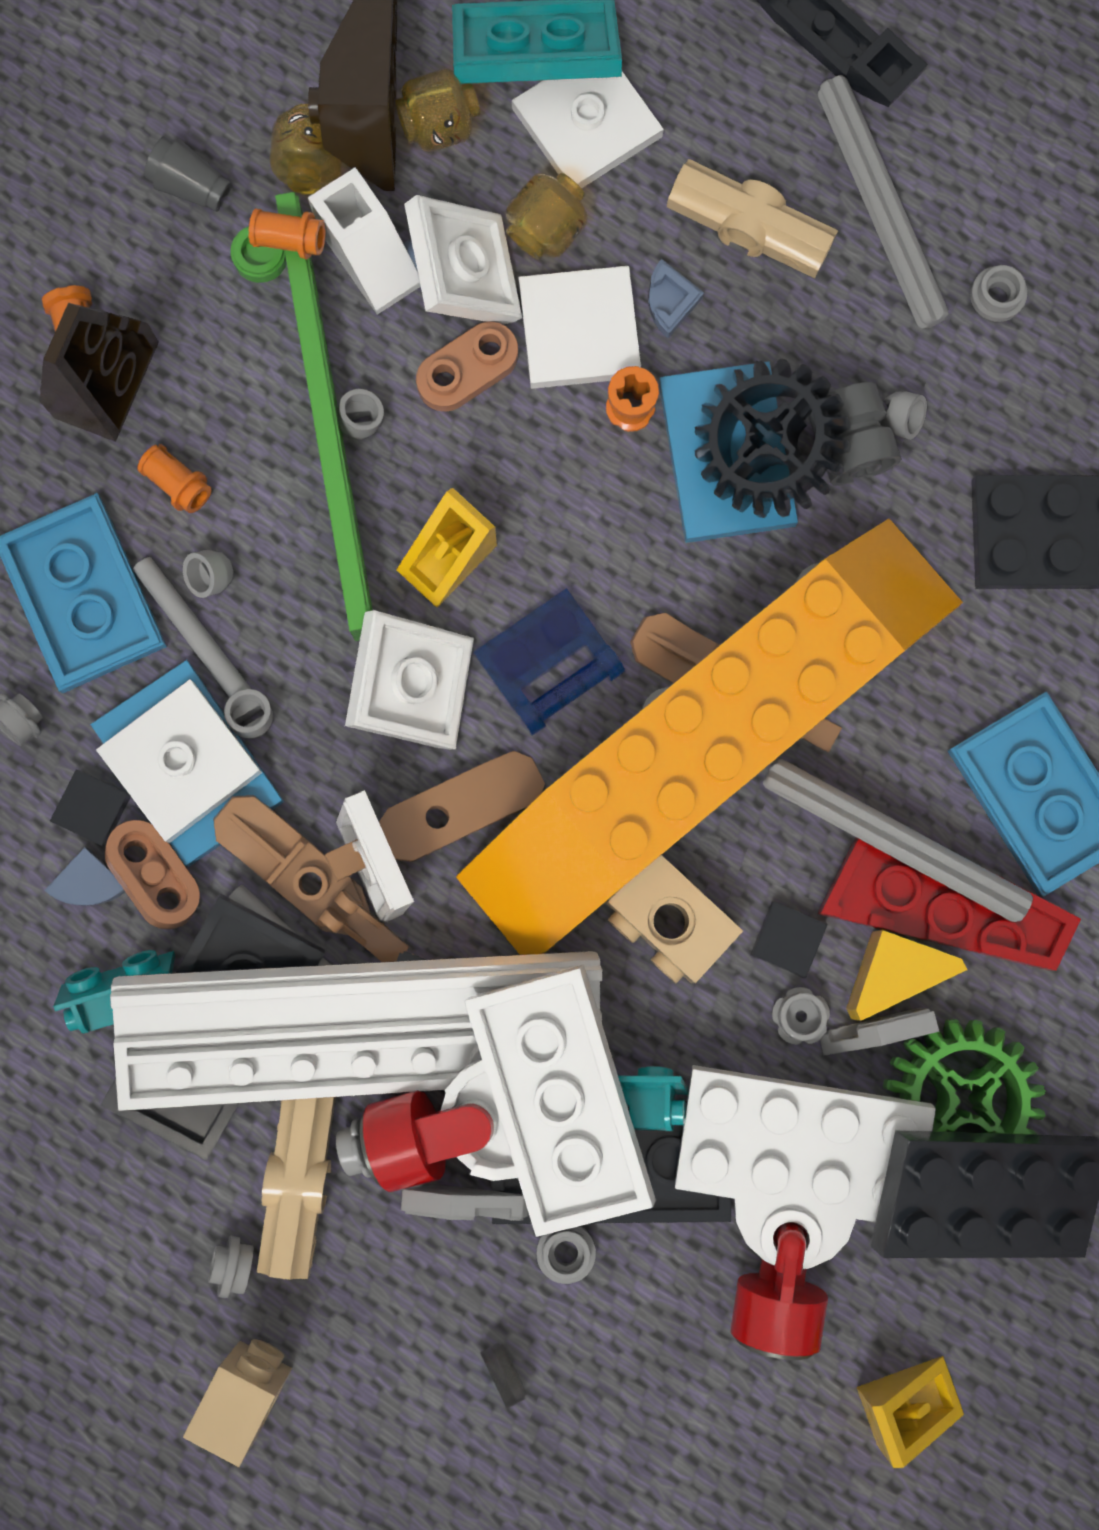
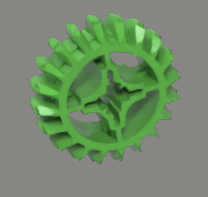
(985, 1080)

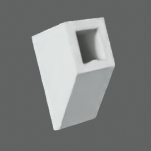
(365, 240)

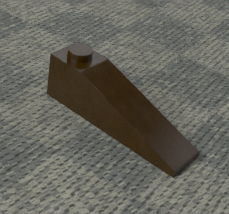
(359, 92)
(95, 369)

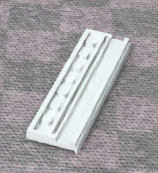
(308, 1028)

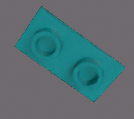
(89, 990)
(653, 1098)

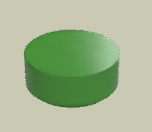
(256, 263)

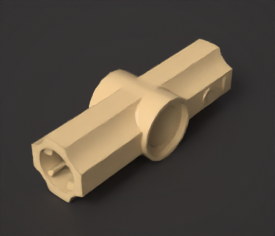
(751, 217)
(295, 1187)

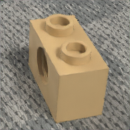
(706, 928)
(239, 1400)

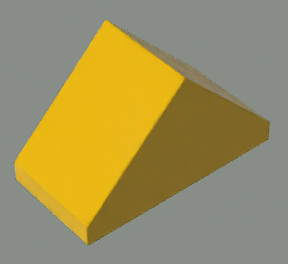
(448, 548)
(896, 971)
(910, 1409)

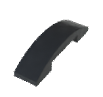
(848, 47)

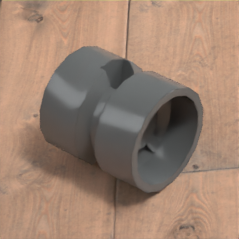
(872, 445)

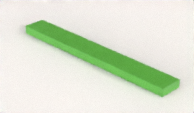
(327, 429)

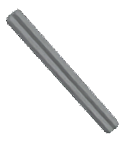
(882, 202)
(898, 840)

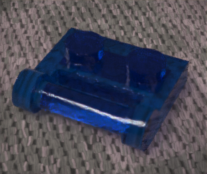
(539, 645)

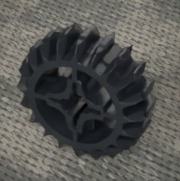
(784, 421)

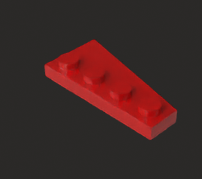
(899, 899)

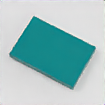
(535, 40)

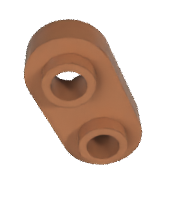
(470, 367)
(156, 874)

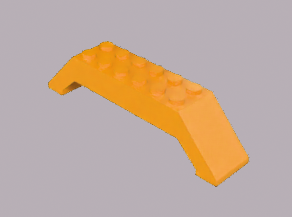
(706, 737)

